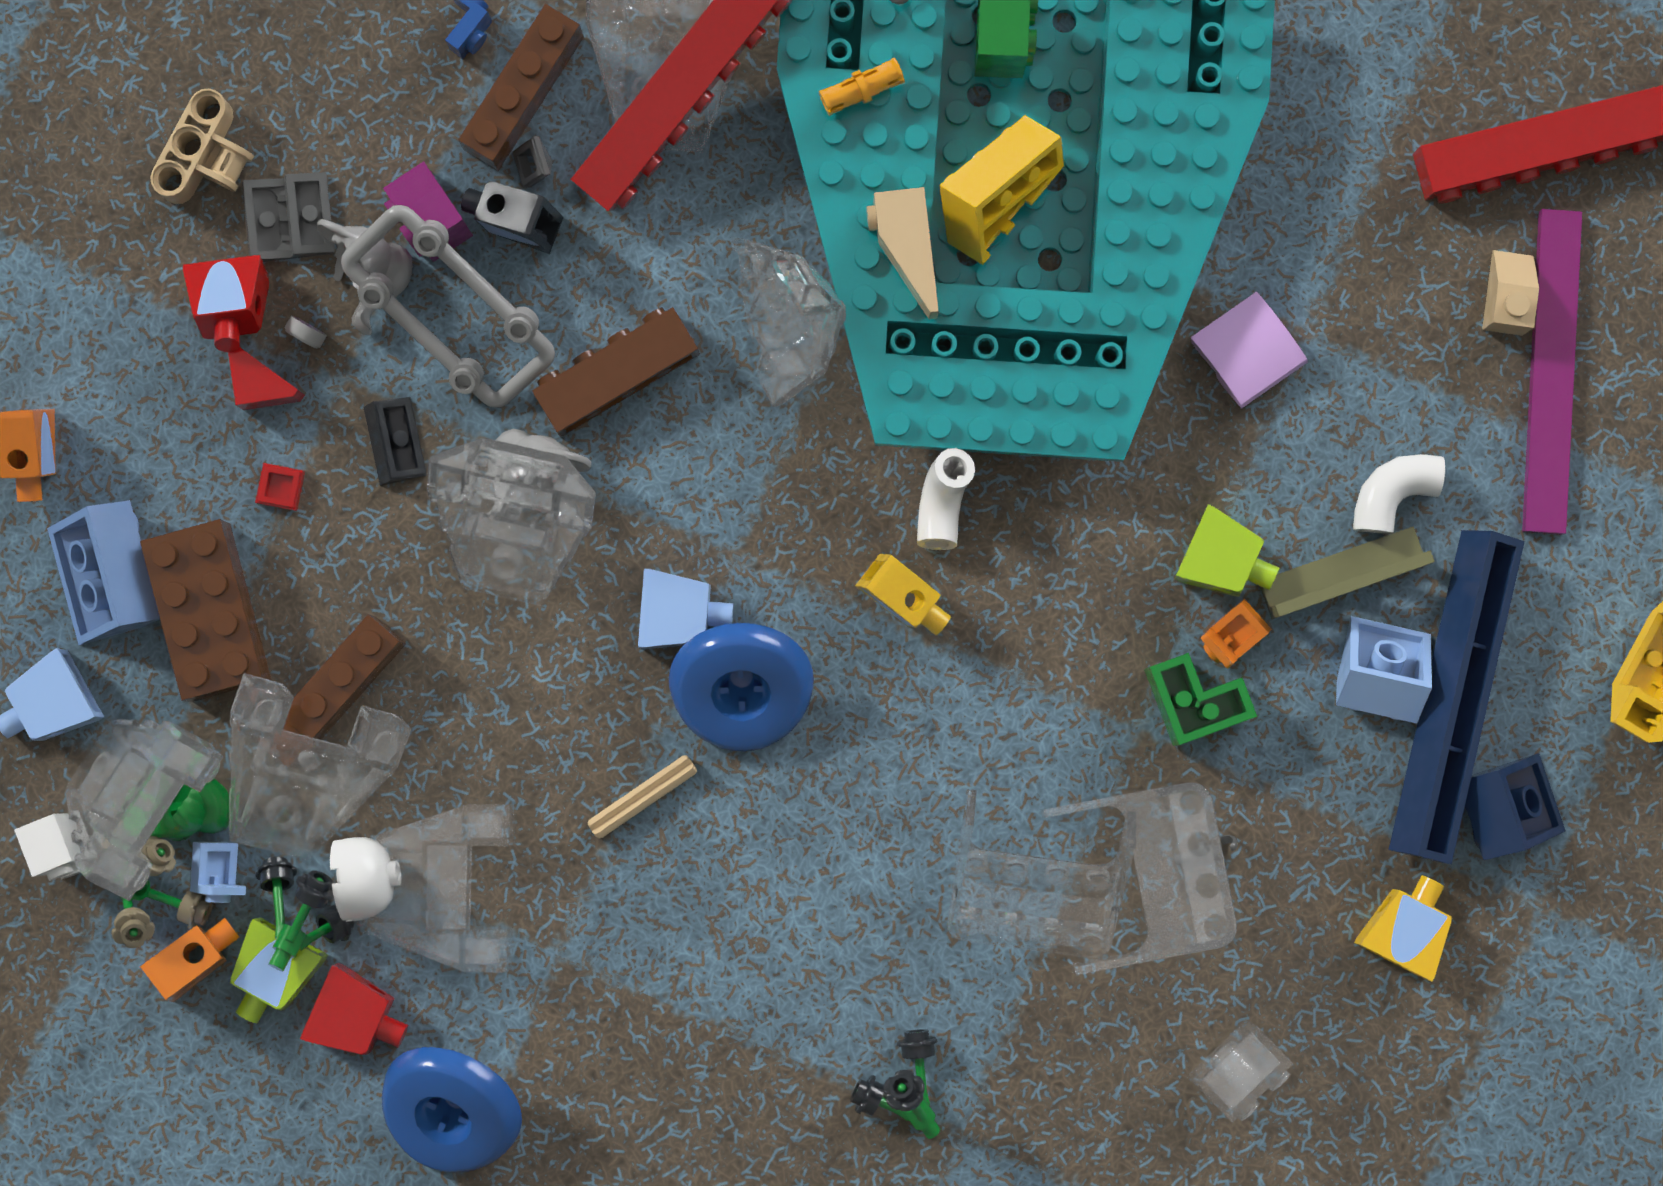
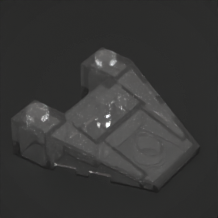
(294, 788)
(126, 792)
(434, 896)

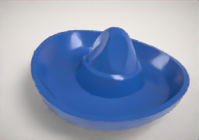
(741, 685)
(449, 1109)

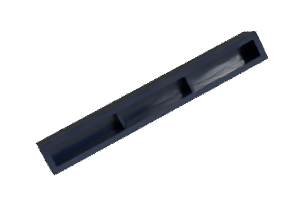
(1459, 696)

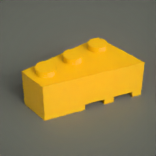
(997, 183)

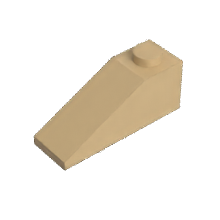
(905, 239)

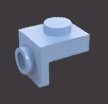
(215, 871)

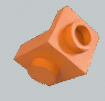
(1234, 634)

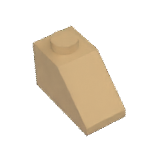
(1511, 294)

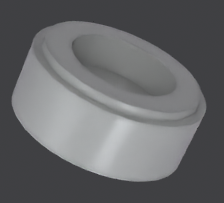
(305, 332)

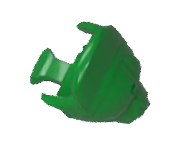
(195, 813)

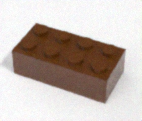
(204, 609)

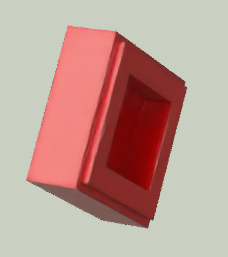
(280, 487)

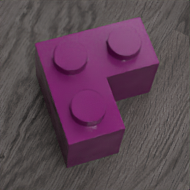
(426, 198)

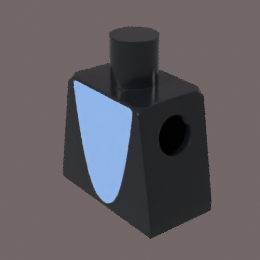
(514, 215)

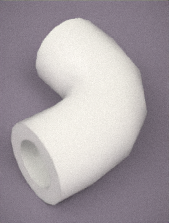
(1392, 484)
(942, 499)

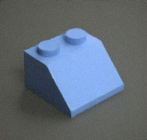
(1385, 670)

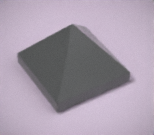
(542, 159)

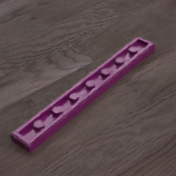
(1552, 372)

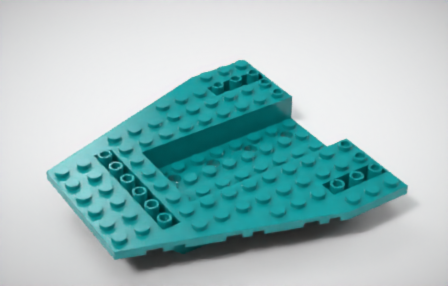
(1150, 161)

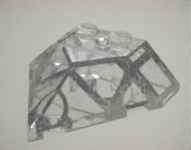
(790, 315)

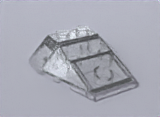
(510, 516)

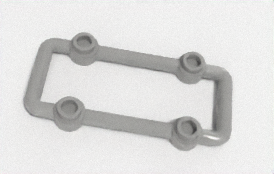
(431, 240)

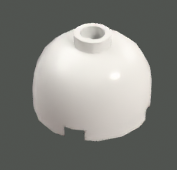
(363, 877)

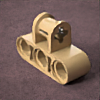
(215, 160)

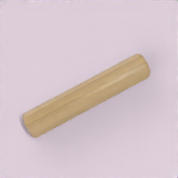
(642, 796)

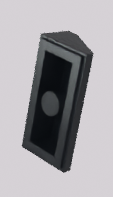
(394, 440)

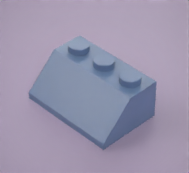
(103, 571)

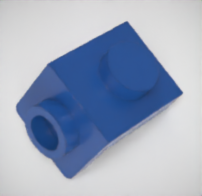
(469, 32)

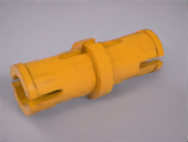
(861, 86)

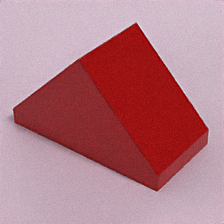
(257, 385)

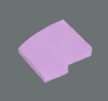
(1249, 349)

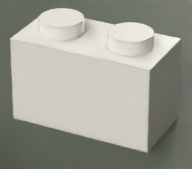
(49, 846)

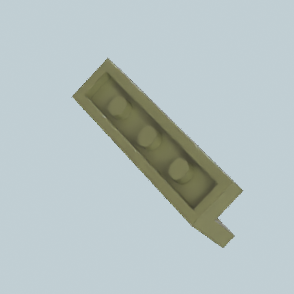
(1345, 572)

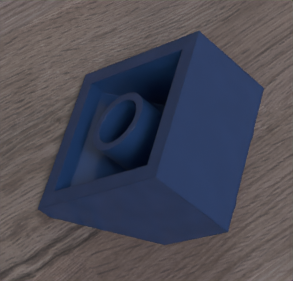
(1512, 808)

